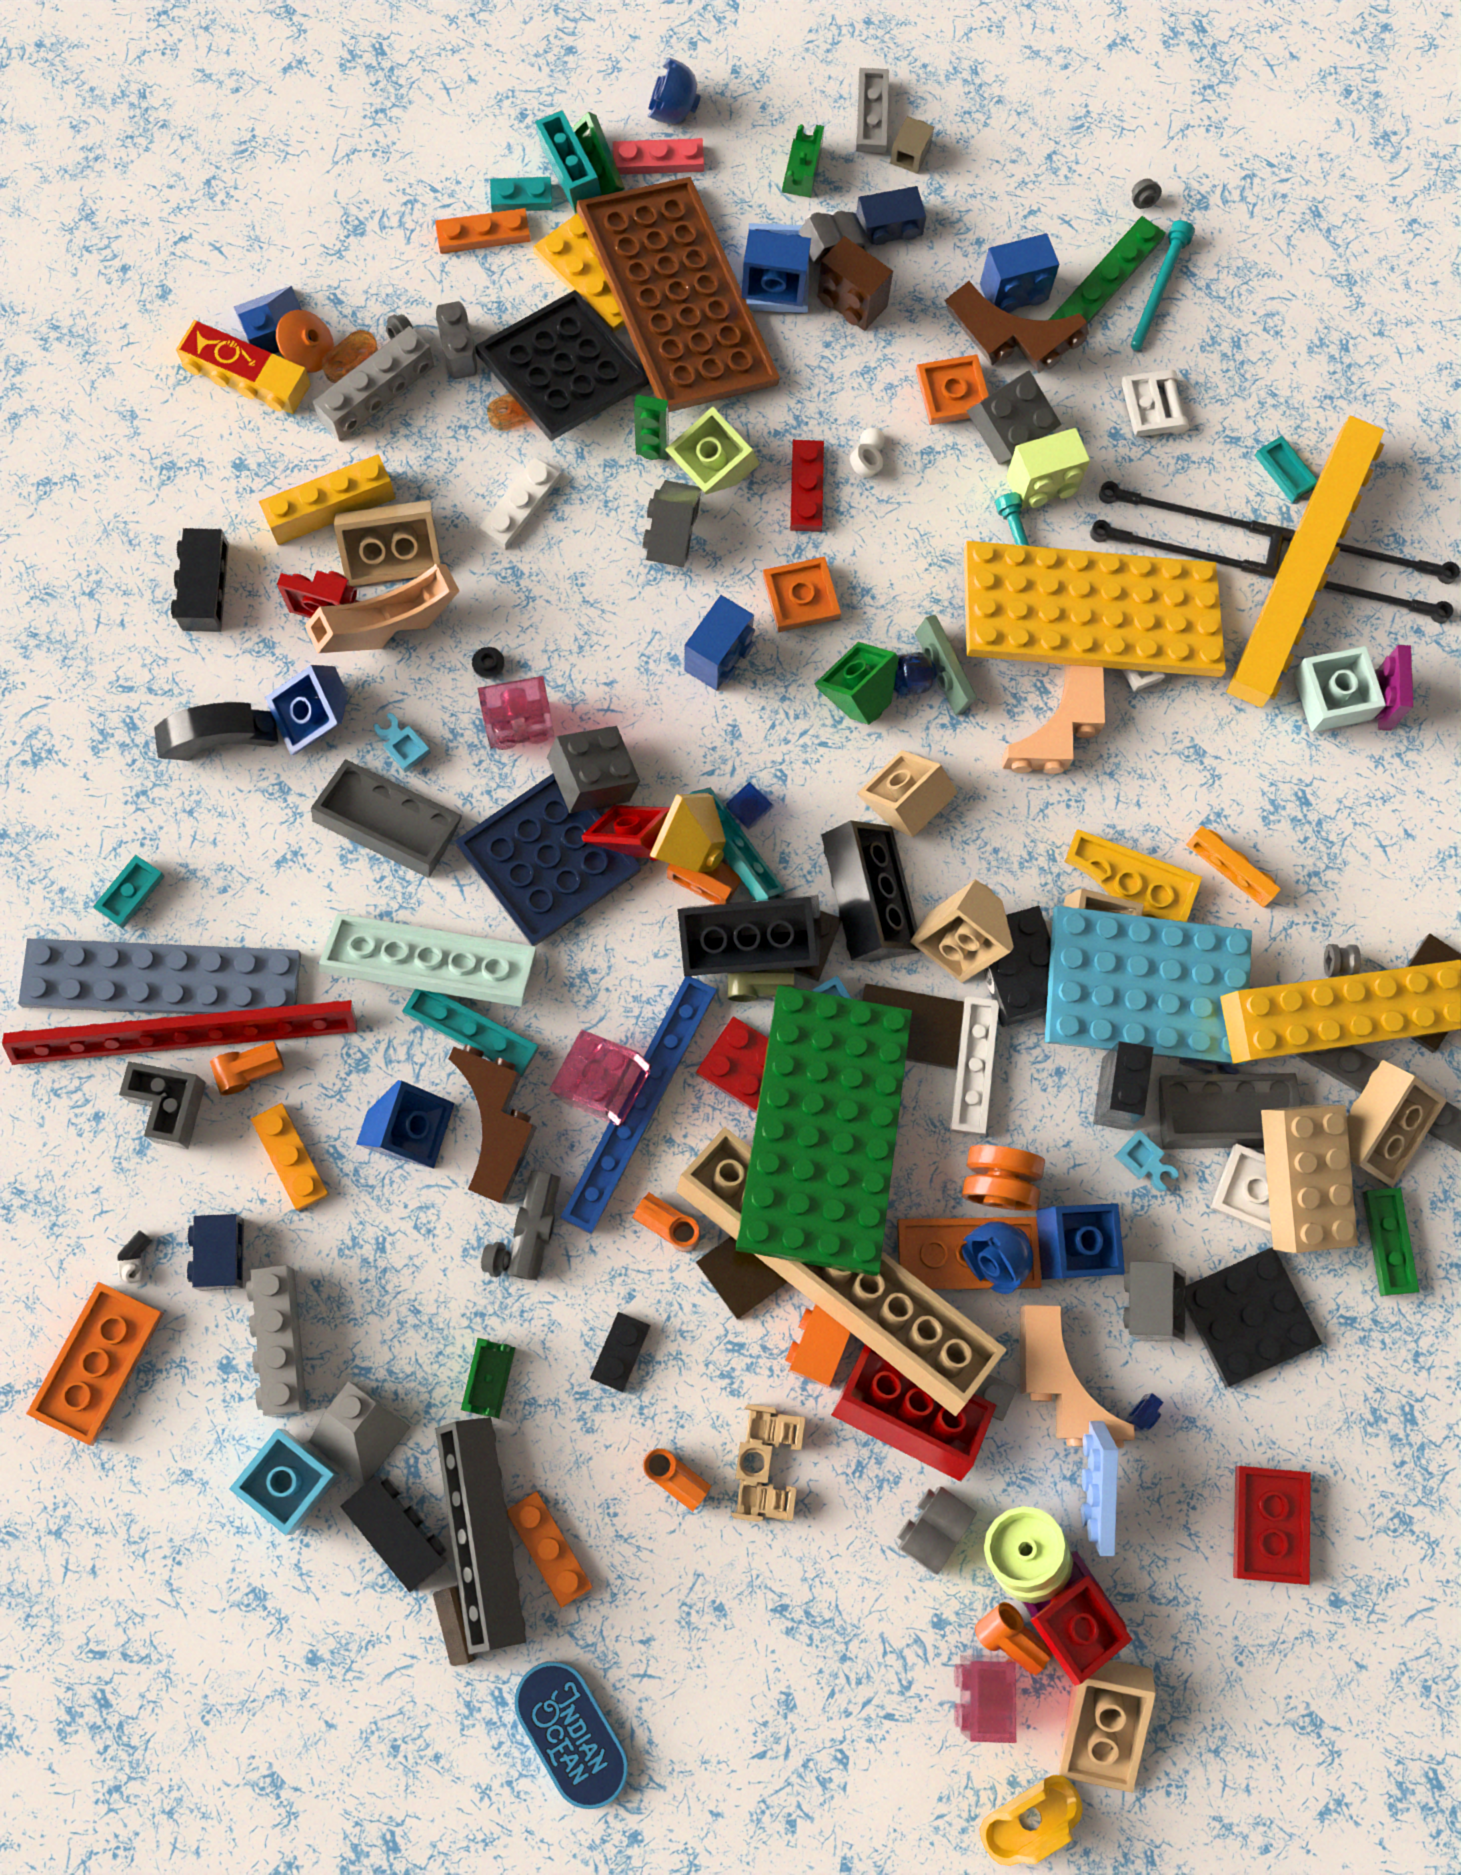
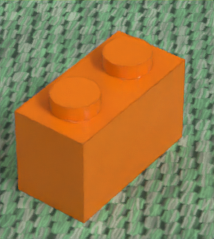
(819, 1347)

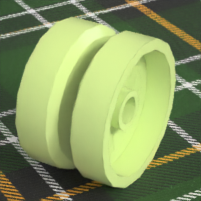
(1028, 1554)

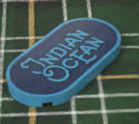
(571, 1735)

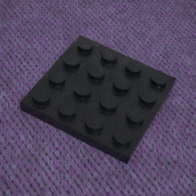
(562, 364)

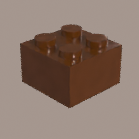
(854, 283)

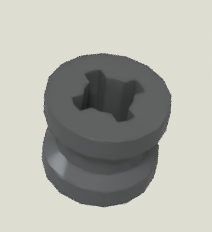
(1342, 960)

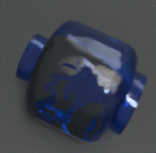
(914, 674)

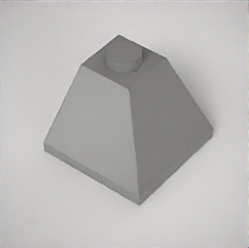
(358, 1432)

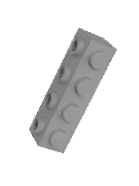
(374, 383)
(278, 1341)

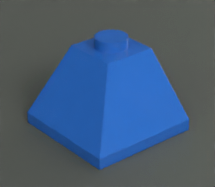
(261, 317)
(308, 706)
(407, 1124)

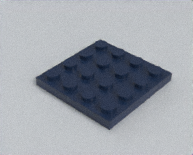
(538, 861)

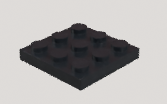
(1250, 1317)

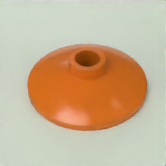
(294, 342)

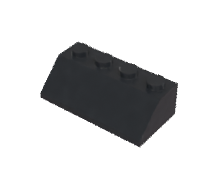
(870, 891)
(750, 935)

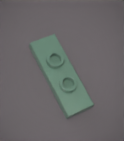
(950, 673)

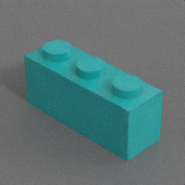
(567, 158)

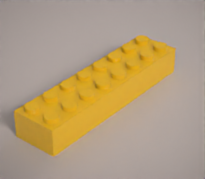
(1343, 1011)

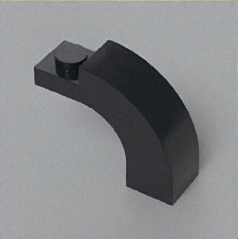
(211, 725)

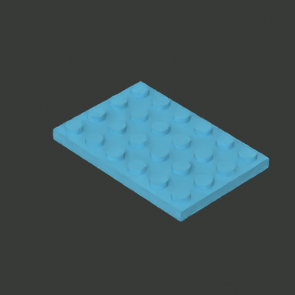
(1143, 983)

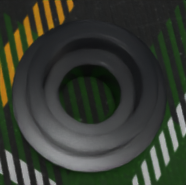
(488, 671)

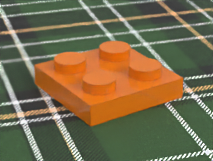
(951, 387)
(801, 594)

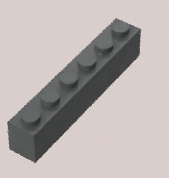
(480, 1535)

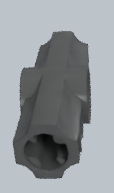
(534, 1225)

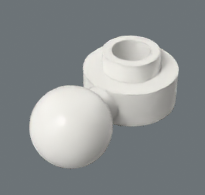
(866, 458)

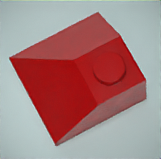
(628, 829)

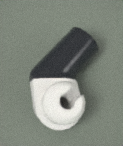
(130, 1258)

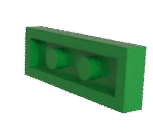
(598, 153)
(651, 427)
(1390, 1242)

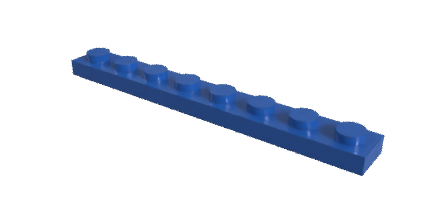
(618, 1143)

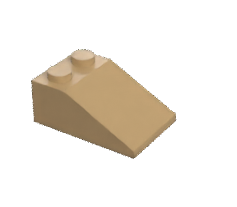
(1108, 1726)

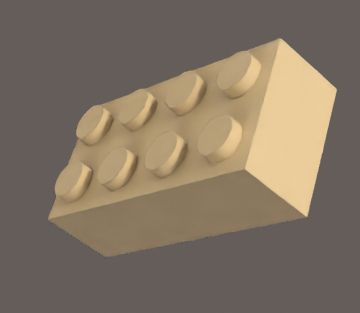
(1309, 1178)

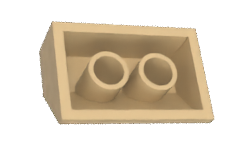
(387, 542)
(966, 931)
(1390, 1121)

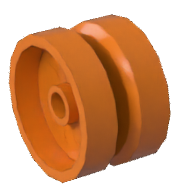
(1003, 1178)

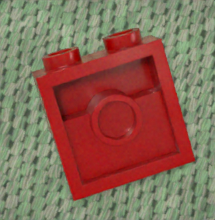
(326, 589)
(1081, 1629)

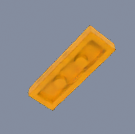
(1233, 866)
(289, 1157)

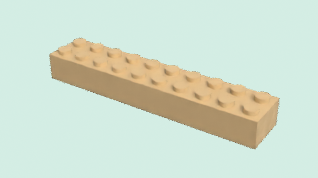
(887, 1312)

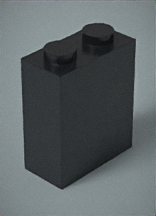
(1123, 1085)

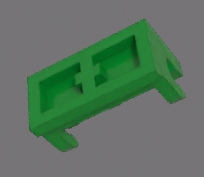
(803, 162)
(488, 1378)

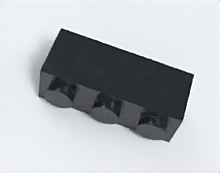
(200, 580)
(395, 1532)

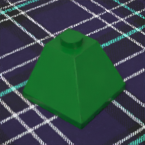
(861, 682)

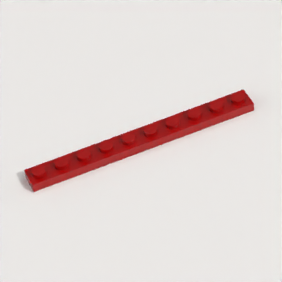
(180, 1032)

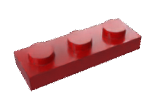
(807, 485)

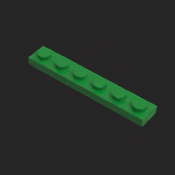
(1112, 271)

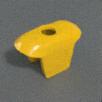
(1059, 1812)

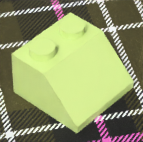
(713, 453)

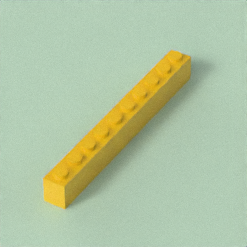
(1305, 563)

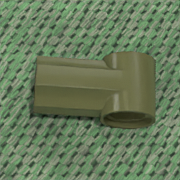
(757, 984)

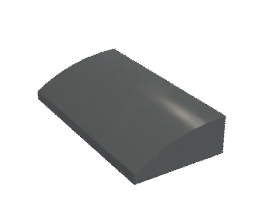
(386, 818)
(1221, 1108)

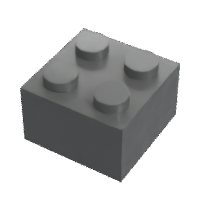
(1013, 416)
(593, 769)
(1155, 1301)

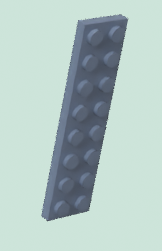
(156, 977)

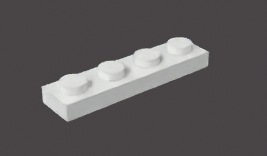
(974, 1066)

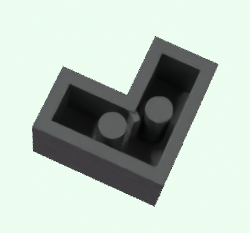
(673, 517)
(173, 1099)

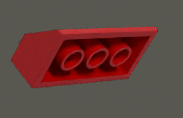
(908, 1419)

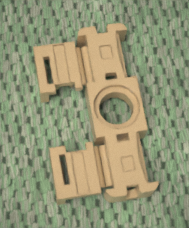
(752, 1495)

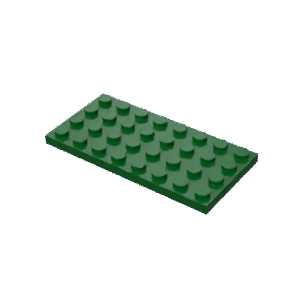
(825, 1131)

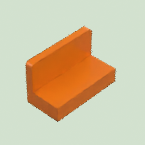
(715, 885)

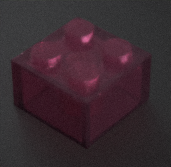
(516, 713)
(600, 1078)
(986, 1698)

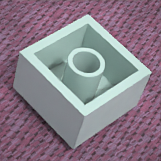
(1339, 689)

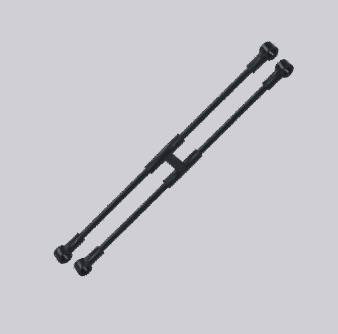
(1277, 536)

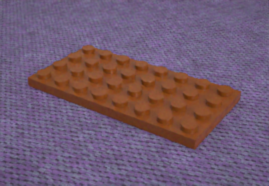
(677, 294)

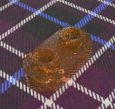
(346, 354)
(512, 418)

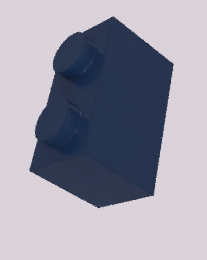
(892, 215)
(216, 1252)

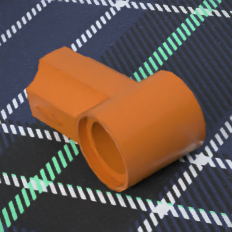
(237, 1070)
(666, 1221)
(678, 1480)
(1005, 1630)

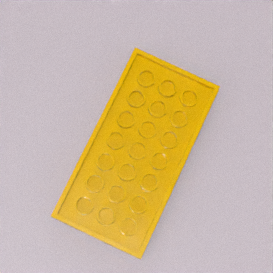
(1093, 609)

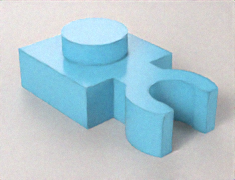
(403, 746)
(1143, 1158)

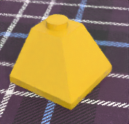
(691, 834)

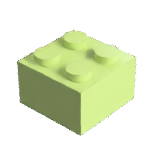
(1048, 468)

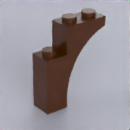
(999, 332)
(503, 1135)

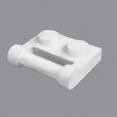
(1146, 405)

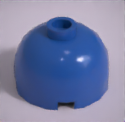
(674, 94)
(999, 1254)

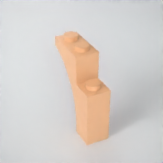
(375, 620)
(1079, 713)
(1048, 1372)

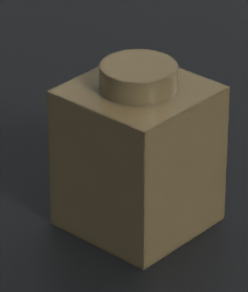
(912, 144)

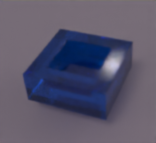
(749, 805)
(1145, 1412)

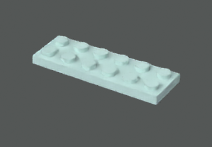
(428, 959)

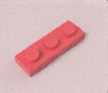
(659, 156)

